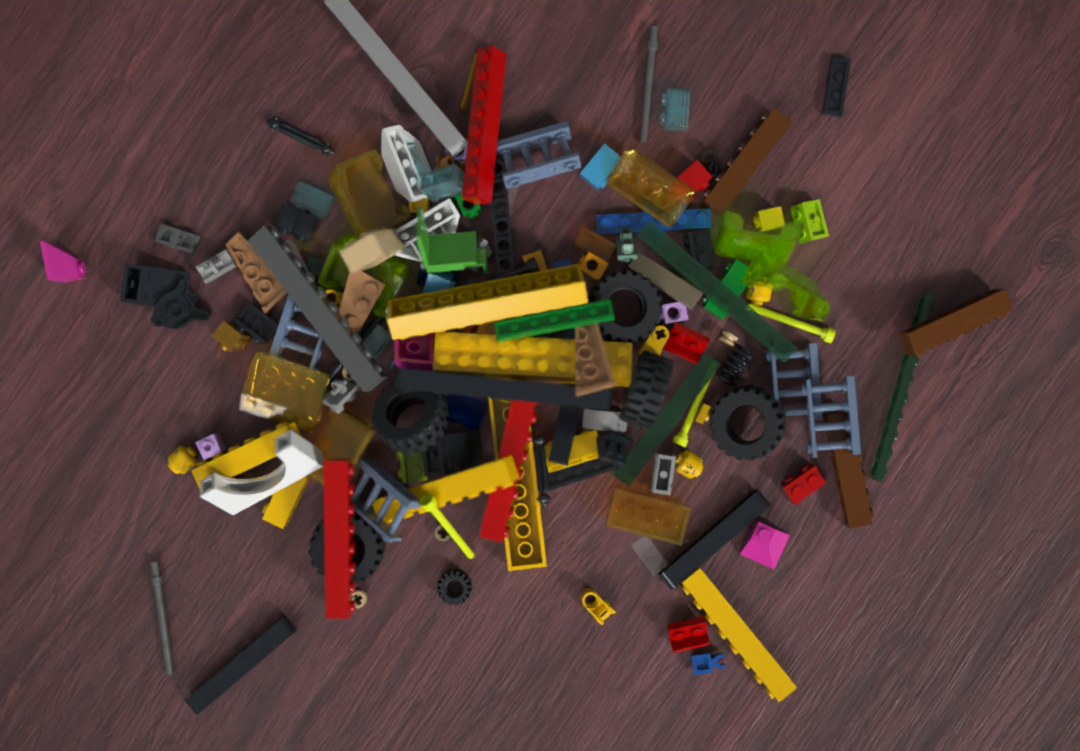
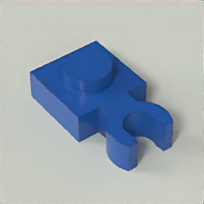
(704, 663)

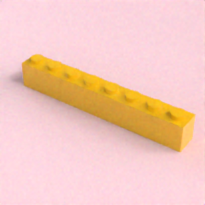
(458, 485)
(738, 633)

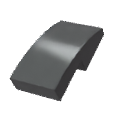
(177, 238)

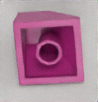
(61, 264)
(414, 352)
(764, 544)

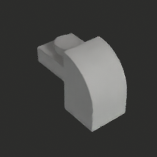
(603, 420)

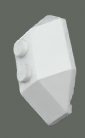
(404, 161)
(439, 220)

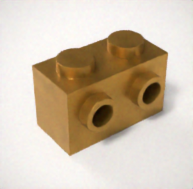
(231, 337)

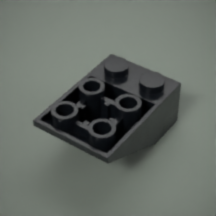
(146, 284)
(453, 453)

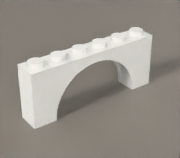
(235, 495)

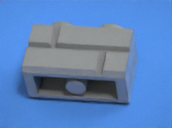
(662, 473)

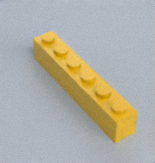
(244, 457)

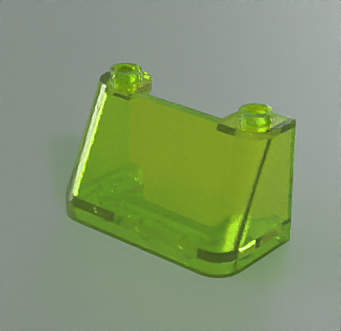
(742, 244)
(391, 272)
(774, 274)

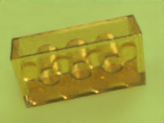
(650, 187)
(648, 516)

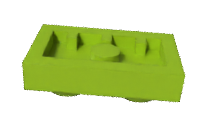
(813, 220)
(411, 467)

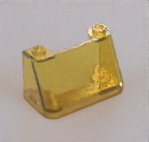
(366, 195)
(343, 438)

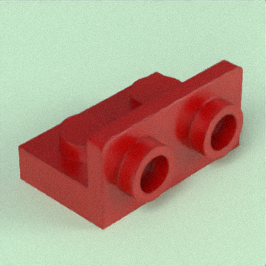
(686, 343)
(803, 483)
(688, 634)

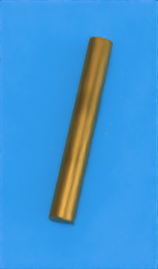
(468, 86)

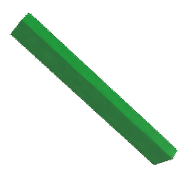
(554, 320)

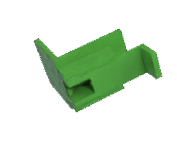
(450, 250)

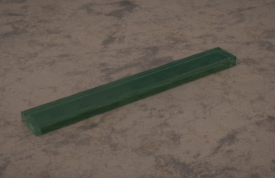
(667, 419)

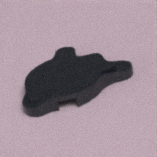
(178, 308)

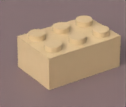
(372, 249)

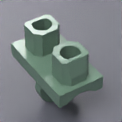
(626, 245)

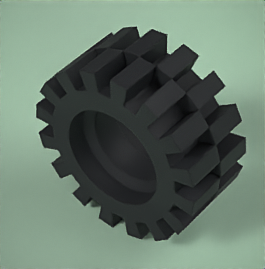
(454, 598)

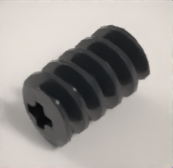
(734, 365)

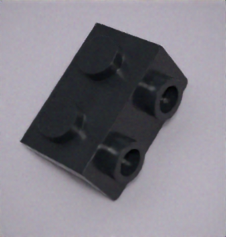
(256, 323)

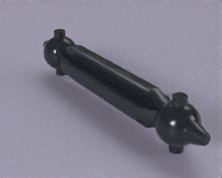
(300, 136)
(541, 469)

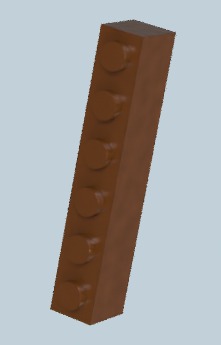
(747, 162)
(955, 321)
(849, 477)

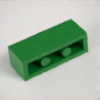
(731, 279)

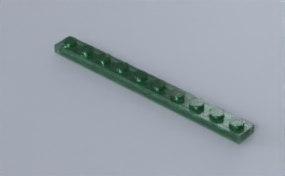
(716, 291)
(899, 398)

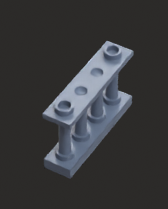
(534, 140)
(281, 341)
(811, 372)
(850, 424)
(394, 490)

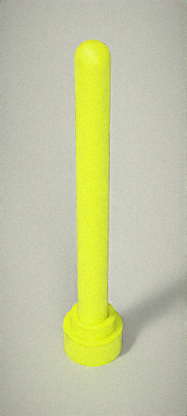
(826, 334)
(681, 437)
(429, 504)

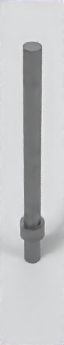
(652, 47)
(156, 581)

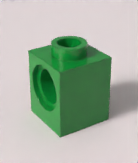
(470, 213)

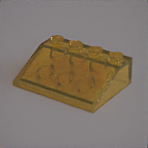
(284, 392)

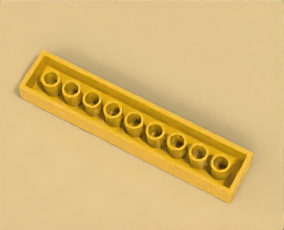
(486, 301)
(522, 358)
(525, 538)

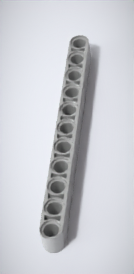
(398, 75)

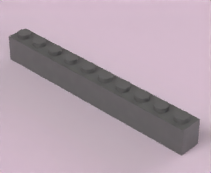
(317, 308)

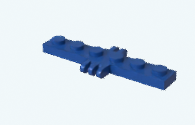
(689, 220)

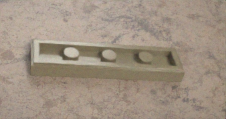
(666, 281)

